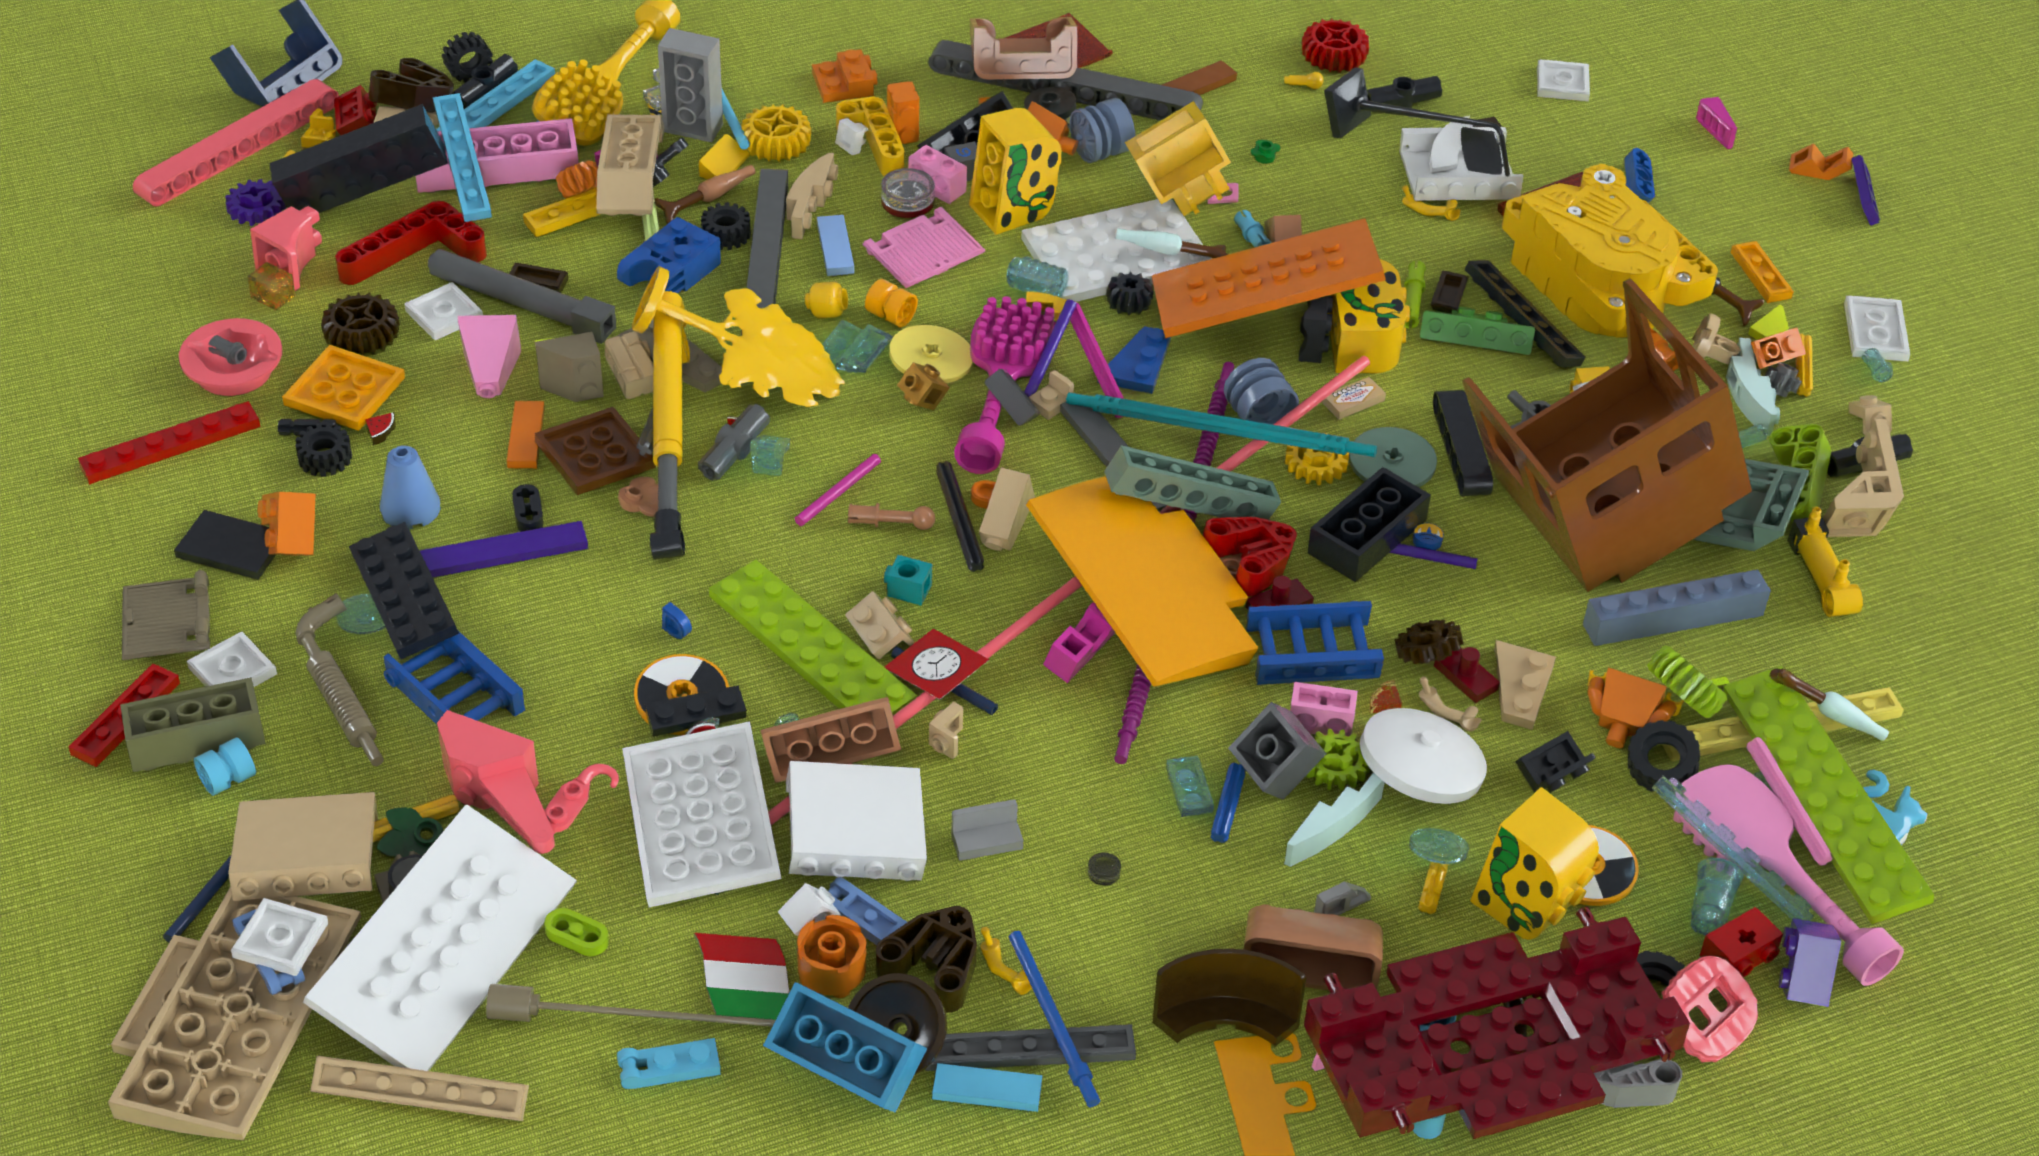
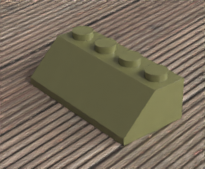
(190, 723)

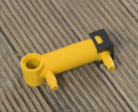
(1809, 539)

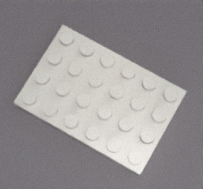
(1093, 255)
(700, 814)

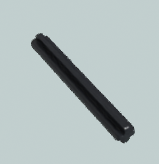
(960, 516)

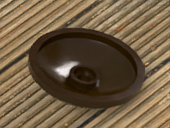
(909, 1001)

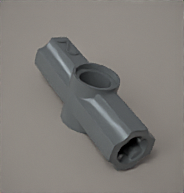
(733, 442)

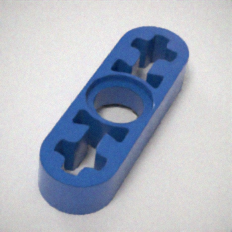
(1639, 174)

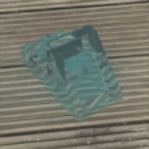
(768, 454)

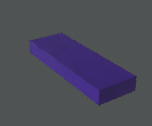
(1865, 190)

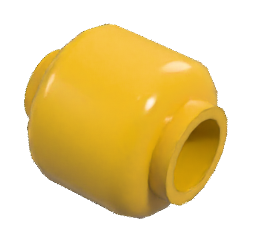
(826, 299)

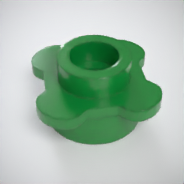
(1265, 151)

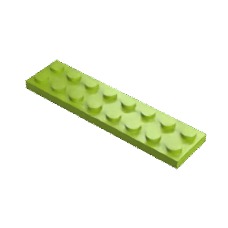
(806, 639)

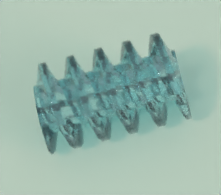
(1036, 276)

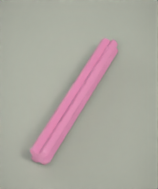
(1782, 789)

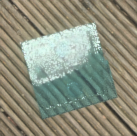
(854, 348)

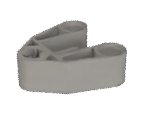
(1640, 1084)

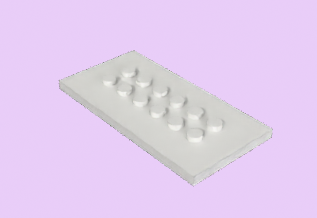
(440, 942)

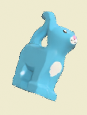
(1906, 810)

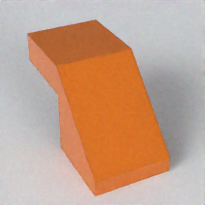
(1812, 163)

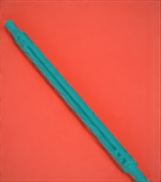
(1222, 424)

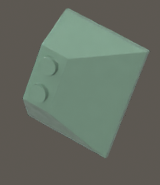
(1761, 513)

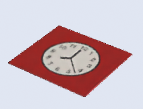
(936, 663)

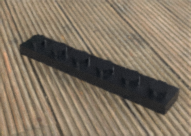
(1524, 313)

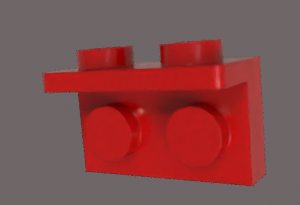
(353, 110)

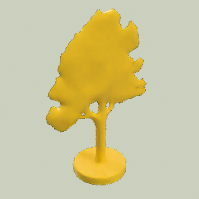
(767, 353)

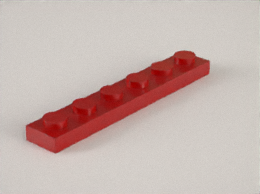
(168, 442)

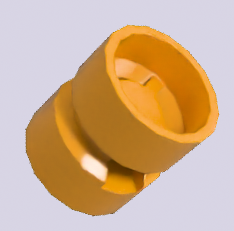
(890, 302)

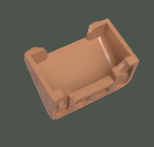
(1024, 57)

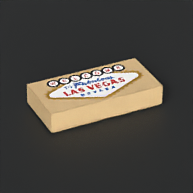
(1354, 398)

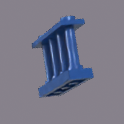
(466, 659)
(1314, 666)

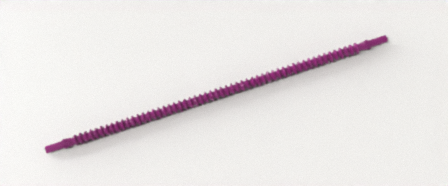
(1141, 684)

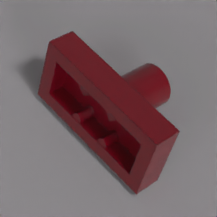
(1282, 593)
(1467, 674)

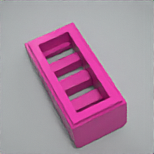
(1717, 121)

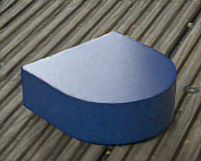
(675, 621)

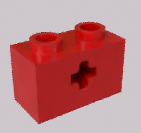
(1744, 941)

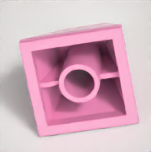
(490, 349)

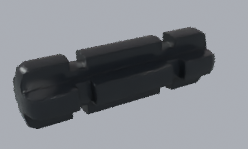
(287, 426)

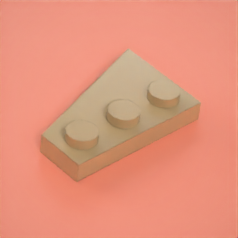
(1522, 682)

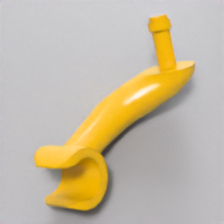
(1430, 210)
(992, 955)

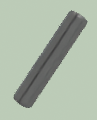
(645, 442)

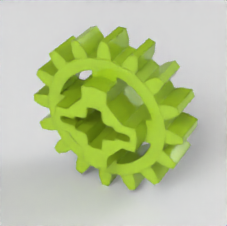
(1337, 764)

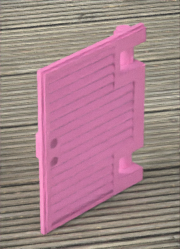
(924, 247)

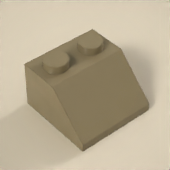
(570, 367)

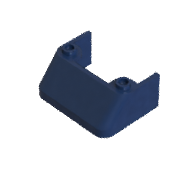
(311, 56)

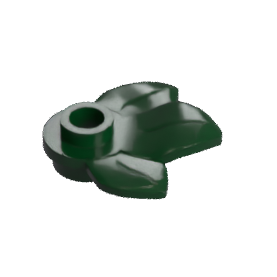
(406, 832)

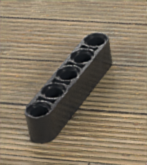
(1462, 443)

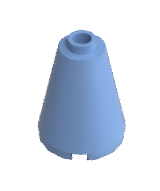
(407, 490)

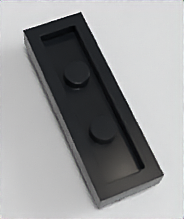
(685, 711)

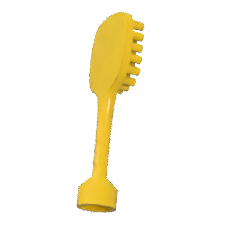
(594, 92)

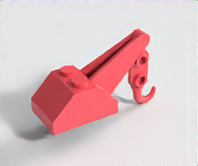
(500, 773)

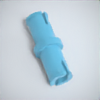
(1251, 230)

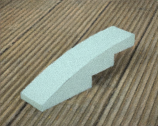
(1330, 823)

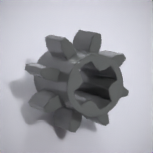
(1784, 379)

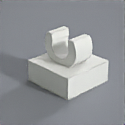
(850, 136)

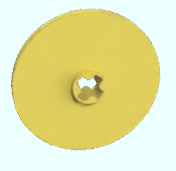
(932, 346)

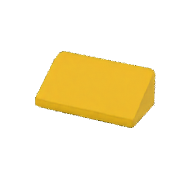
(722, 158)

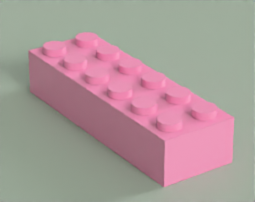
(513, 154)

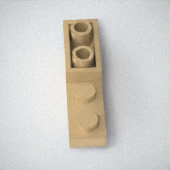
(810, 191)

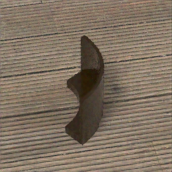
(1231, 989)

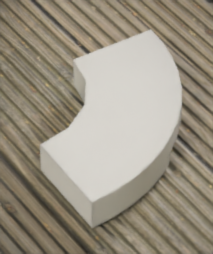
(1446, 147)

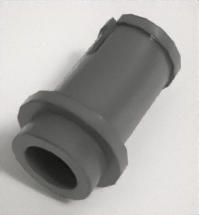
(233, 352)

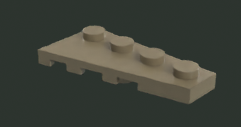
(700, 372)

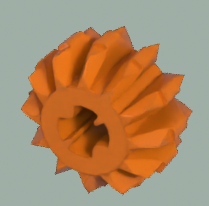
(577, 179)

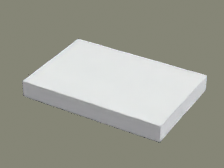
(1877, 325)

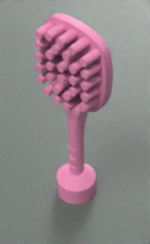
(1766, 828)

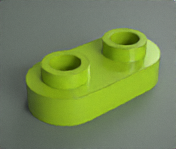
(579, 932)

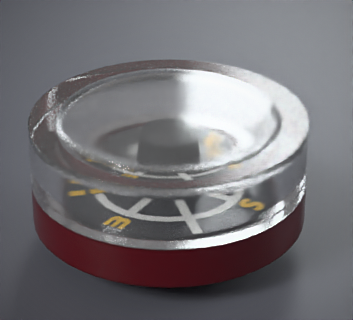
(907, 193)

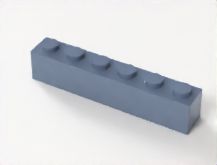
(1676, 607)

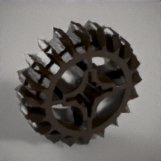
(360, 323)

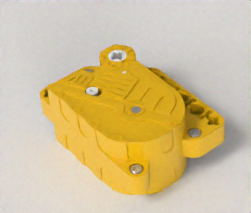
(1593, 238)

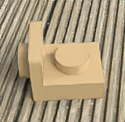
(1053, 395)

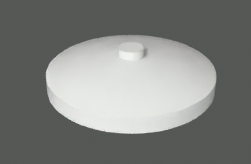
(1423, 755)

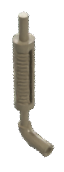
(332, 681)

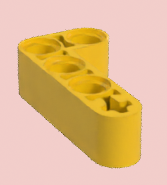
(881, 130)

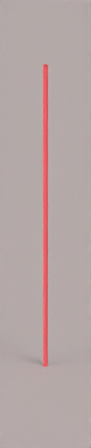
(1072, 585)

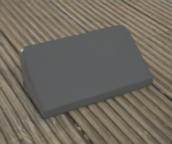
(1011, 397)

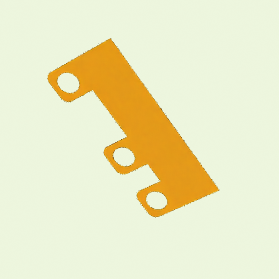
(1255, 1097)

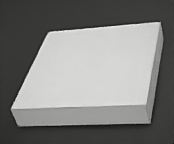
(1563, 80)
(439, 310)
(232, 661)
(279, 936)

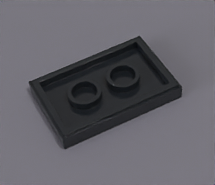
(226, 545)

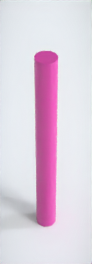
(837, 490)

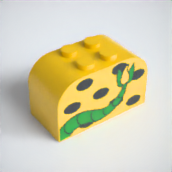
(1014, 170)
(1370, 323)
(1536, 866)

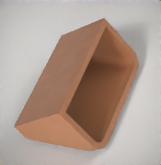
(1318, 944)

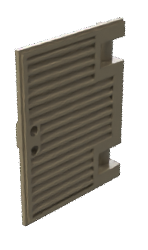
(162, 616)

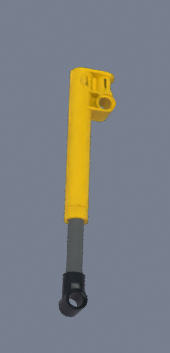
(669, 354)

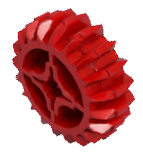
(1335, 45)

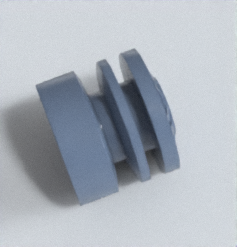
(1102, 129)
(1260, 391)

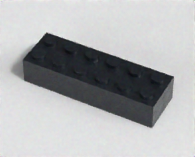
(359, 162)

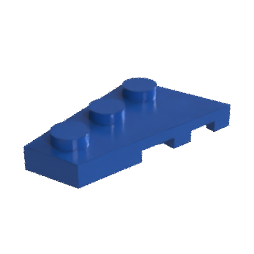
(1140, 360)

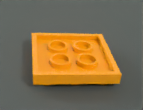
(343, 387)

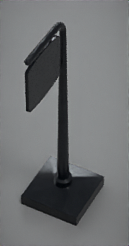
(1350, 106)

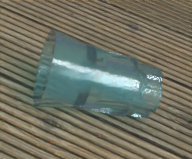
(1714, 893)

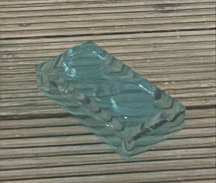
(1189, 786)

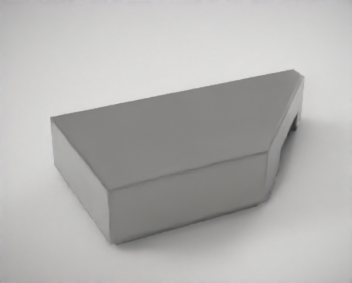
(1341, 899)

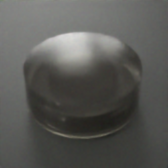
(1104, 869)

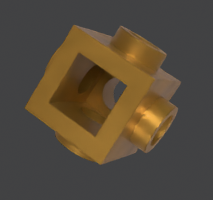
(923, 386)

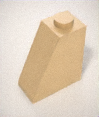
(1006, 509)

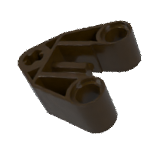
(411, 87)
(934, 938)

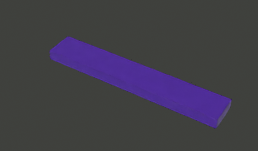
(505, 549)

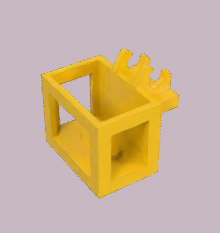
(1181, 159)

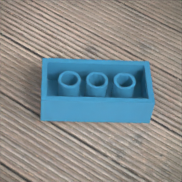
(845, 1047)

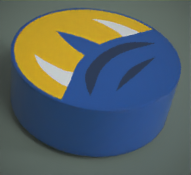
(1428, 536)

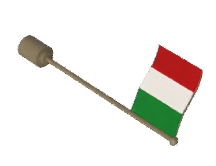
(742, 979)

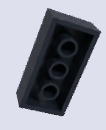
(1368, 524)

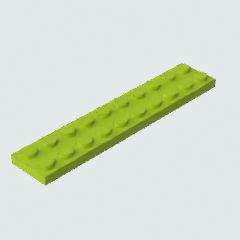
(1839, 807)

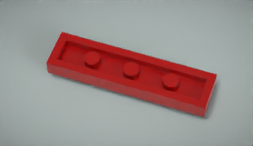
(108, 728)

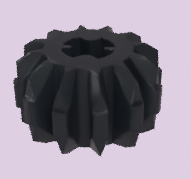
(1129, 293)

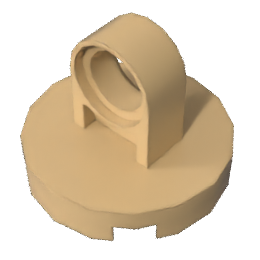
(1711, 344)

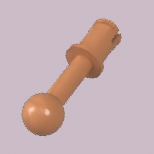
(921, 517)

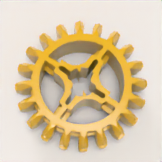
(776, 132)

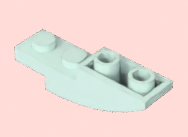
(1750, 389)

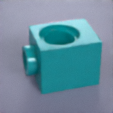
(908, 579)

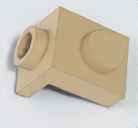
(1869, 409)
(944, 730)

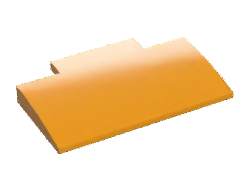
(1149, 580)

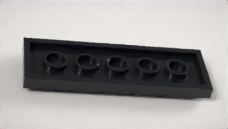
(403, 590)

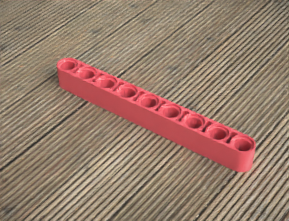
(233, 143)

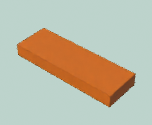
(526, 422)

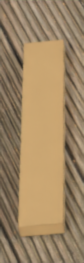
(419, 1088)

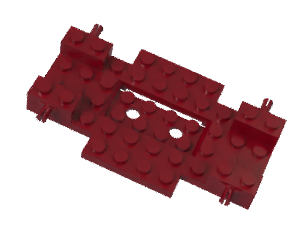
(1590, 1018)

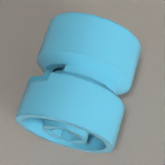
(227, 765)

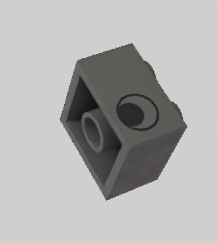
(1277, 751)

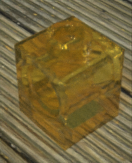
(271, 286)

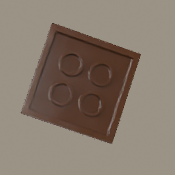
(594, 450)

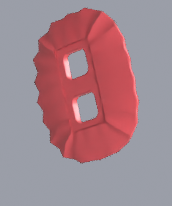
(1725, 1028)

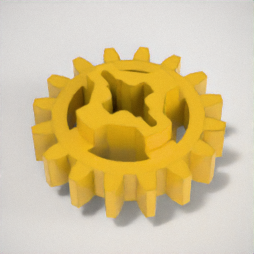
(1315, 464)

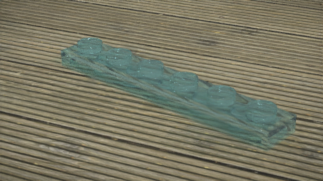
(1722, 839)

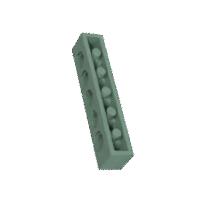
(1190, 485)

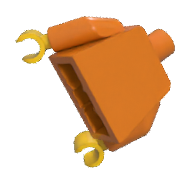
(1628, 703)

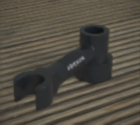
(660, 171)

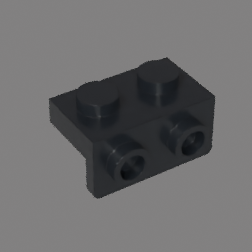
(1553, 762)

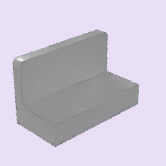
(986, 830)

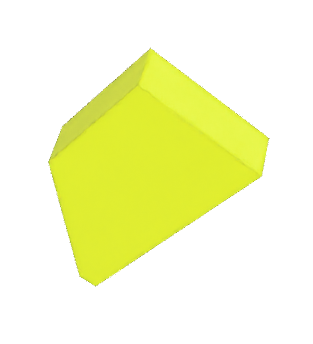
(1770, 324)

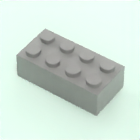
(690, 84)

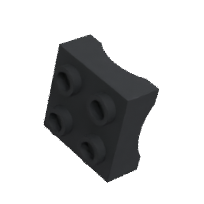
(1314, 326)

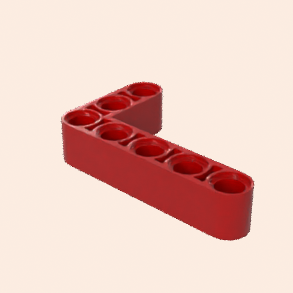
(407, 236)

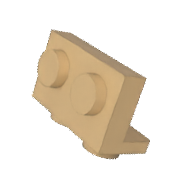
(878, 625)

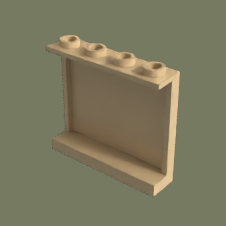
(303, 846)

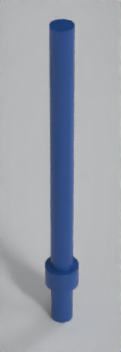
(1078, 1070)

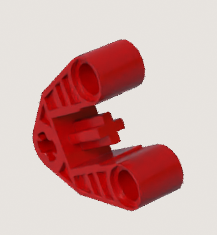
(1263, 546)

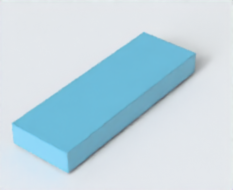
(987, 1087)

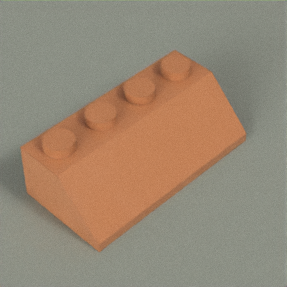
(833, 737)

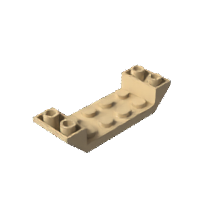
(628, 164)

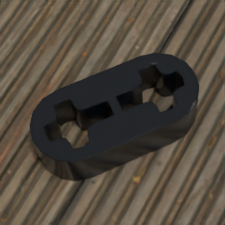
(523, 509)

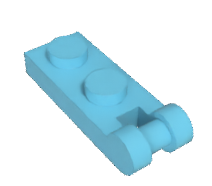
(668, 1063)

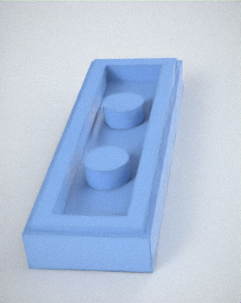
(835, 245)

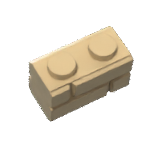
(630, 364)

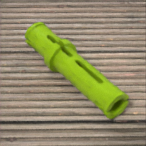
(1415, 286)

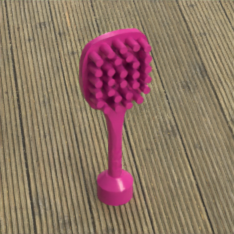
(1006, 340)

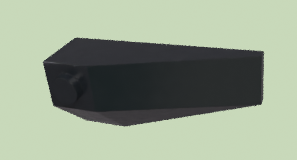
(966, 127)

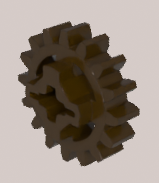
(1429, 641)

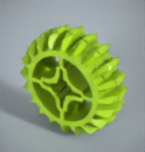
(1687, 681)

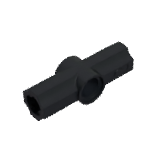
(486, 78)
(1407, 91)
(1845, 461)

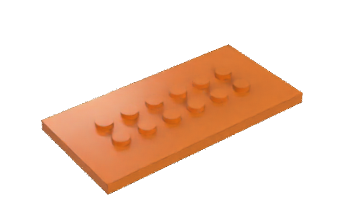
(1267, 278)

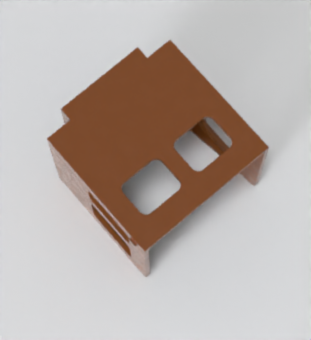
(1625, 459)

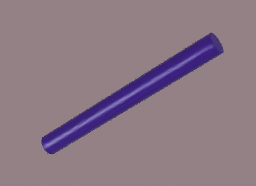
(1050, 347)
(1434, 555)

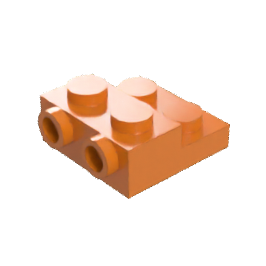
(846, 78)

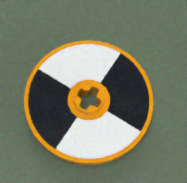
(672, 676)
(1614, 869)

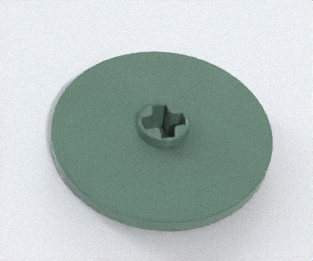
(1412, 455)

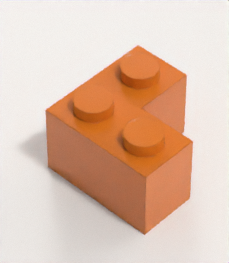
(289, 522)

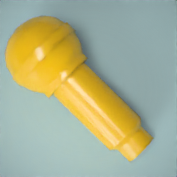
(1313, 80)

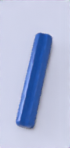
(1228, 803)

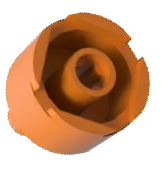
(831, 956)

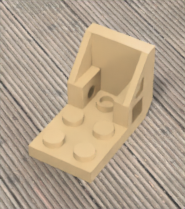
(1874, 495)

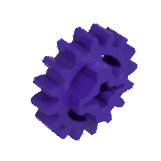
(254, 202)

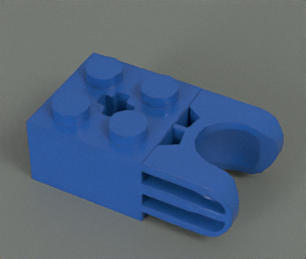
(678, 247)

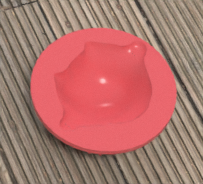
(215, 372)

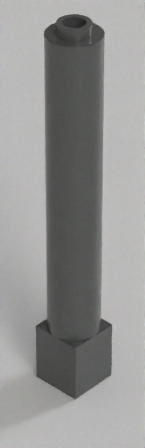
(581, 315)

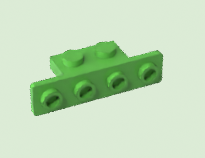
(1477, 330)

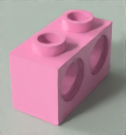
(947, 173)
(1324, 708)

